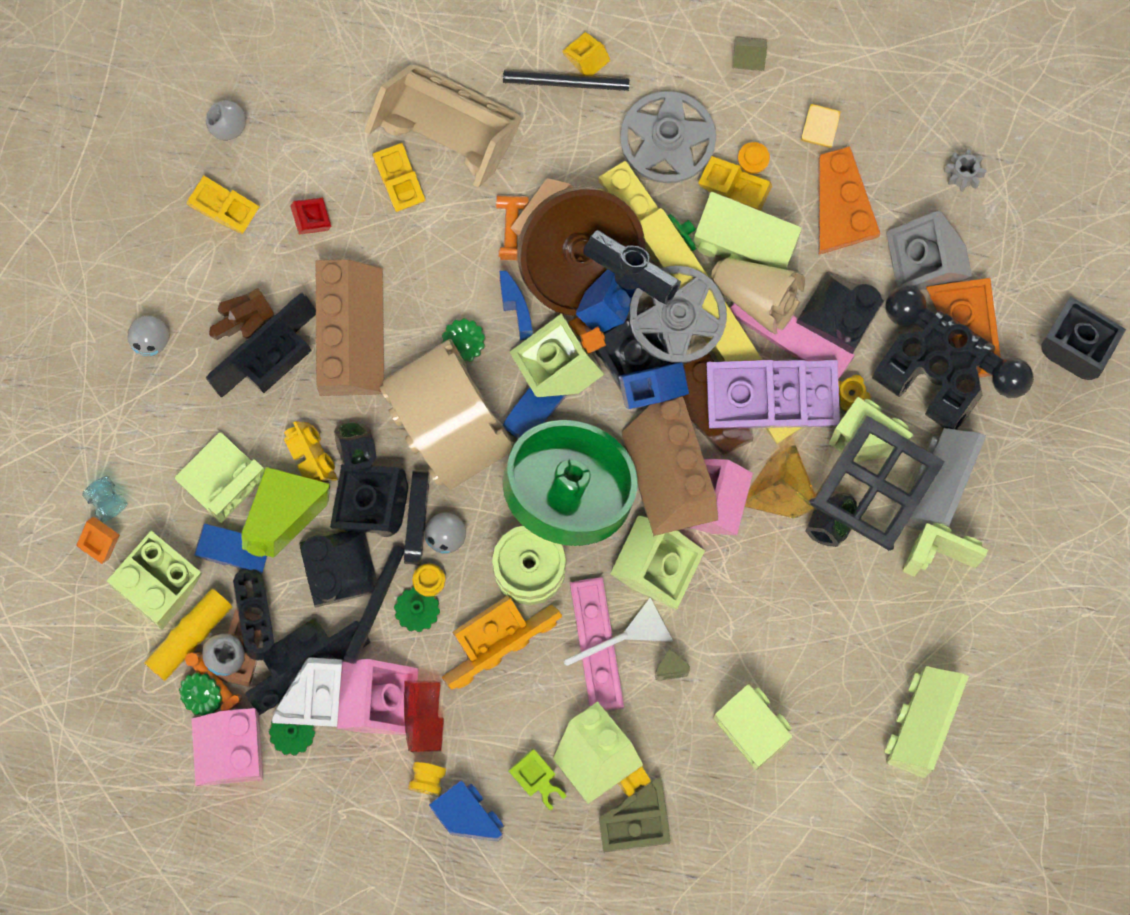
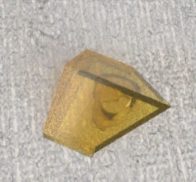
(782, 486)

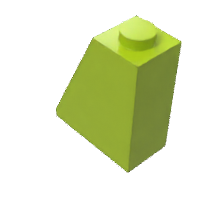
(281, 511)

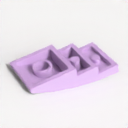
(773, 394)

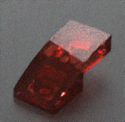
(421, 716)

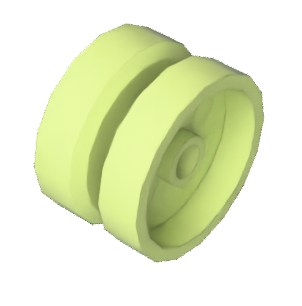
(525, 584)

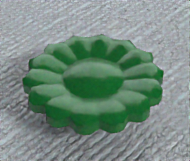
(684, 230)
(466, 337)
(416, 611)
(200, 694)
(291, 737)

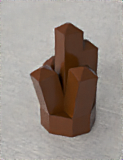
(244, 314)

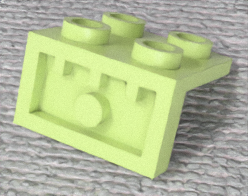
(220, 477)
(939, 539)

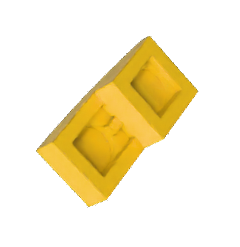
(398, 177)
(734, 184)
(222, 205)

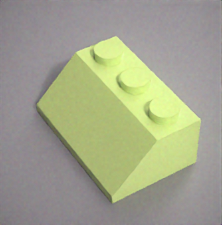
(745, 233)
(925, 720)

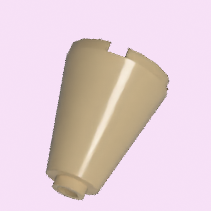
(760, 290)

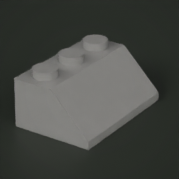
(960, 453)

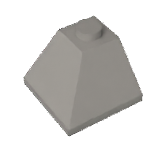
(928, 253)

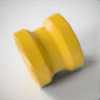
(427, 778)
(633, 781)

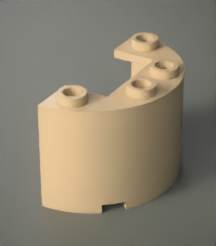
(445, 416)

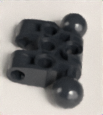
(950, 407)

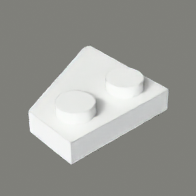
(312, 695)

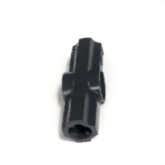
(632, 267)

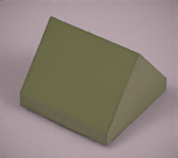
(749, 54)
(672, 667)

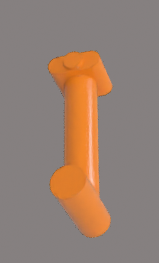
(512, 205)
(591, 339)
(228, 699)

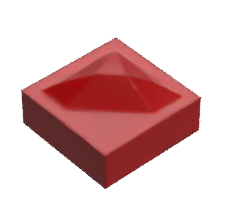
(310, 216)

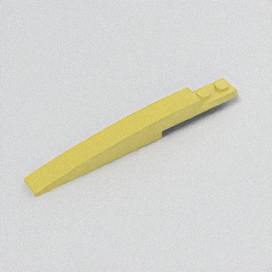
(669, 249)

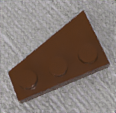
(697, 405)

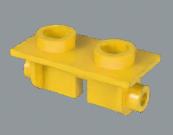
(305, 441)

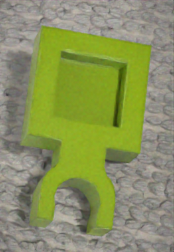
(534, 776)

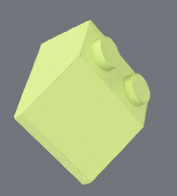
(657, 564)
(595, 753)

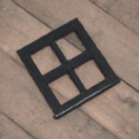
(877, 483)

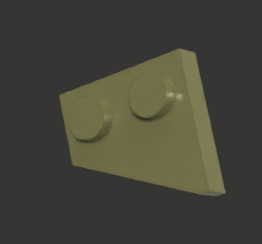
(637, 821)

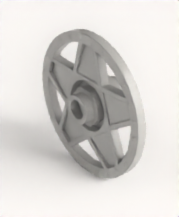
(668, 137)
(680, 318)

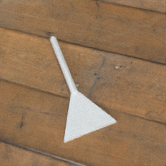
(644, 627)

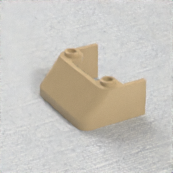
(448, 115)

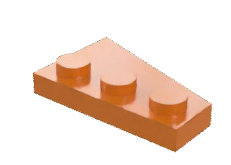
(843, 203)
(970, 305)

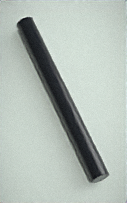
(566, 80)
(374, 604)

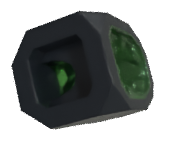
(355, 445)
(825, 528)

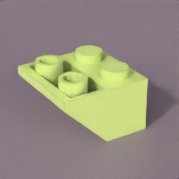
(873, 447)
(155, 579)
(753, 726)

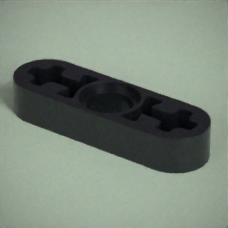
(416, 517)
(248, 626)

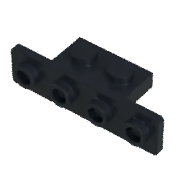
(267, 352)
(291, 654)

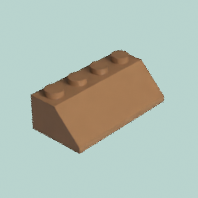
(349, 328)
(670, 468)

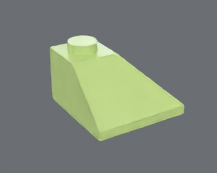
(556, 360)

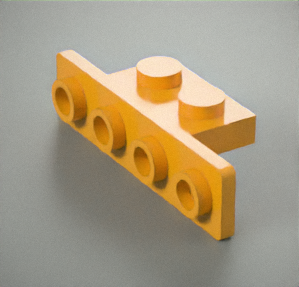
(494, 635)

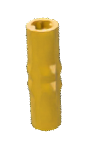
(188, 634)

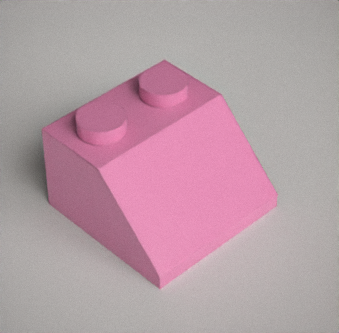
(731, 490)
(373, 696)
(227, 747)

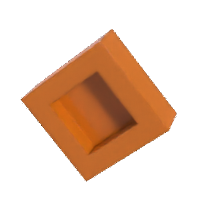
(97, 540)

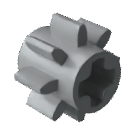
(965, 162)

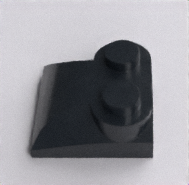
(841, 311)
(1082, 340)
(625, 354)
(370, 500)
(338, 567)

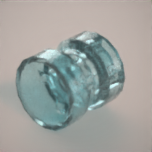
(104, 499)

